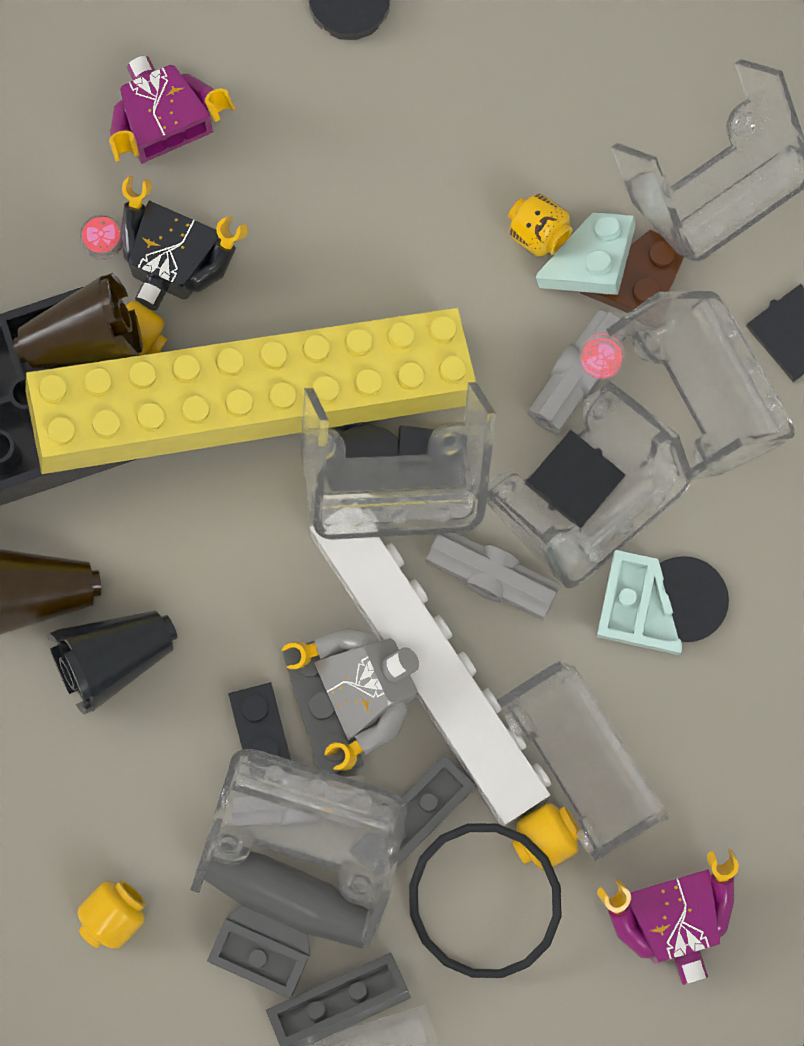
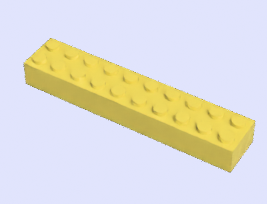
(246, 389)

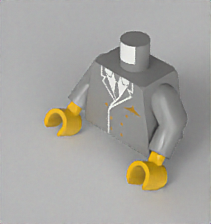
(366, 686)

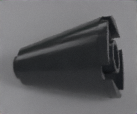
(110, 654)

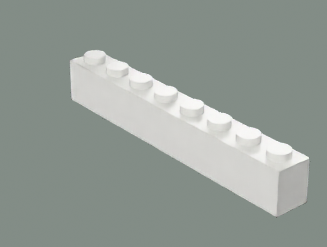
(444, 679)

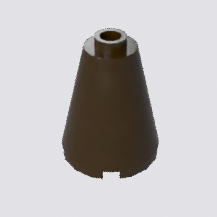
(82, 328)
(43, 588)

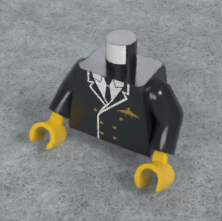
(171, 249)

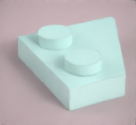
(592, 256)
(637, 606)

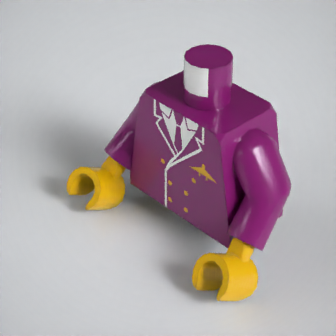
(163, 111)
(676, 916)

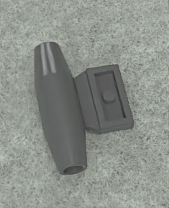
(278, 911)

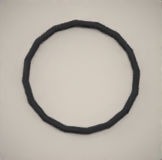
(435, 950)

